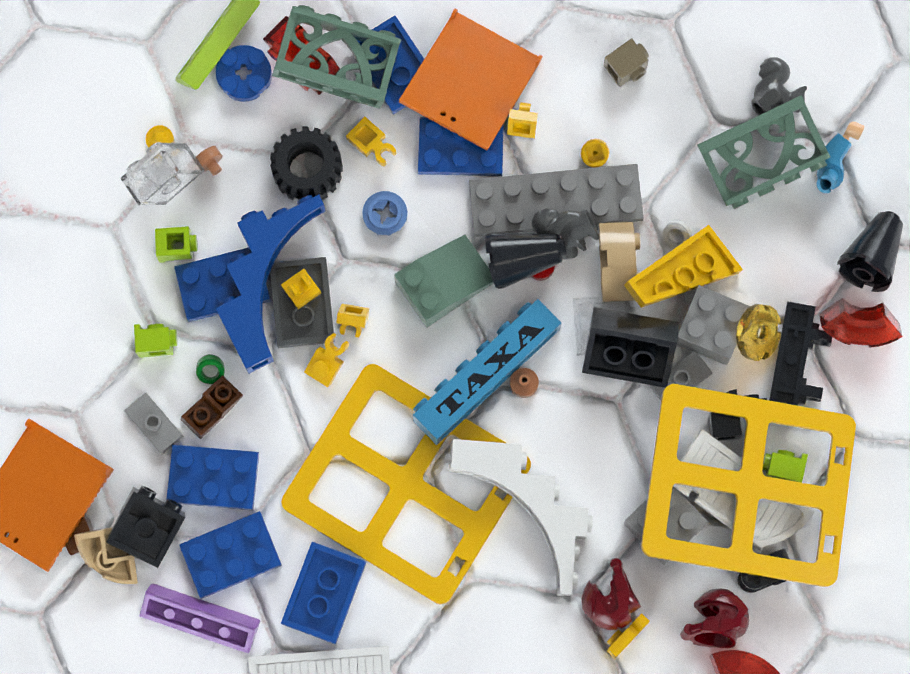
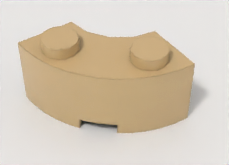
(617, 259)

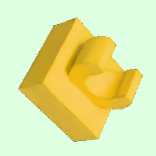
(522, 121)
(301, 288)
(352, 316)

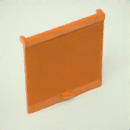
(470, 79)
(46, 493)

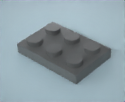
(312, 321)

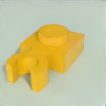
(369, 139)
(325, 363)
(620, 640)

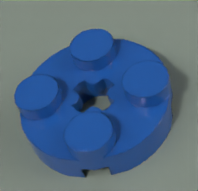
(254, 84)

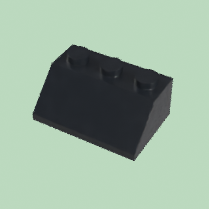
(630, 347)

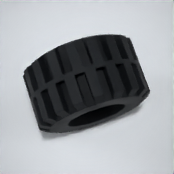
(300, 143)

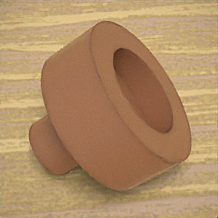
(209, 160)
(523, 389)

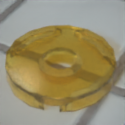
(755, 318)

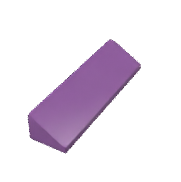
(199, 618)

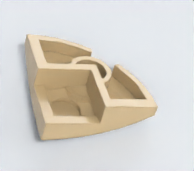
(106, 559)

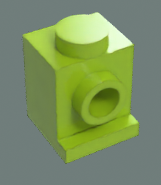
(167, 237)
(154, 340)
(784, 465)

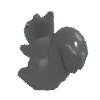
(771, 90)
(569, 225)

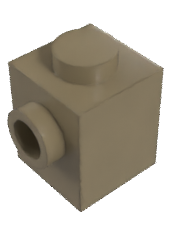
(627, 62)

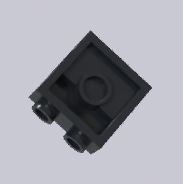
(146, 526)

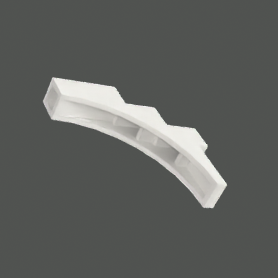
(560, 525)

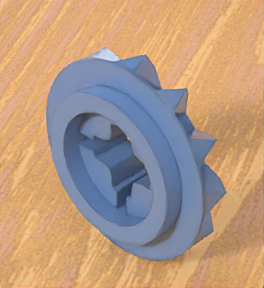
(378, 203)

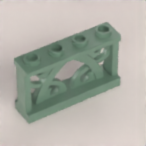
(300, 72)
(784, 118)

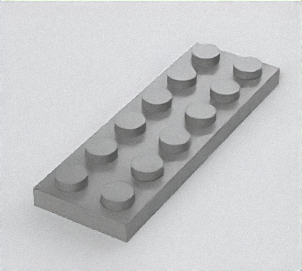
(511, 202)

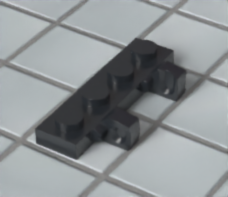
(796, 338)

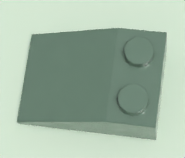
(443, 279)

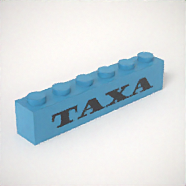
(486, 371)

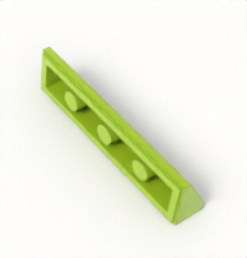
(216, 43)

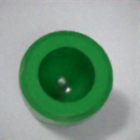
(209, 359)

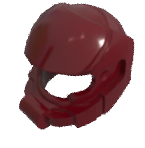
(614, 609)
(724, 622)

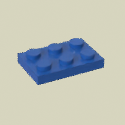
(405, 66)
(450, 154)
(207, 283)
(213, 477)
(230, 555)
(323, 593)

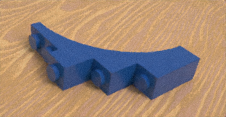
(250, 273)

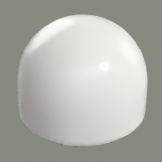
(676, 224)

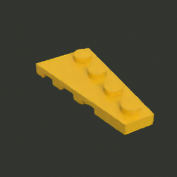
(693, 263)

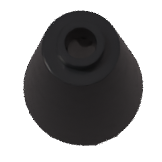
(873, 253)
(521, 255)

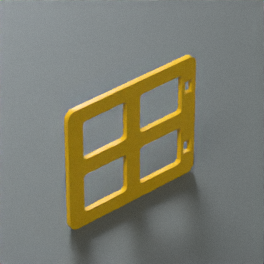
(405, 484)
(747, 485)

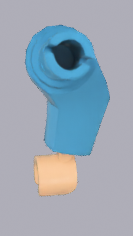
(833, 174)

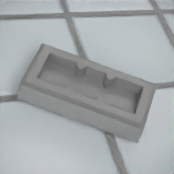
(688, 372)
(153, 423)

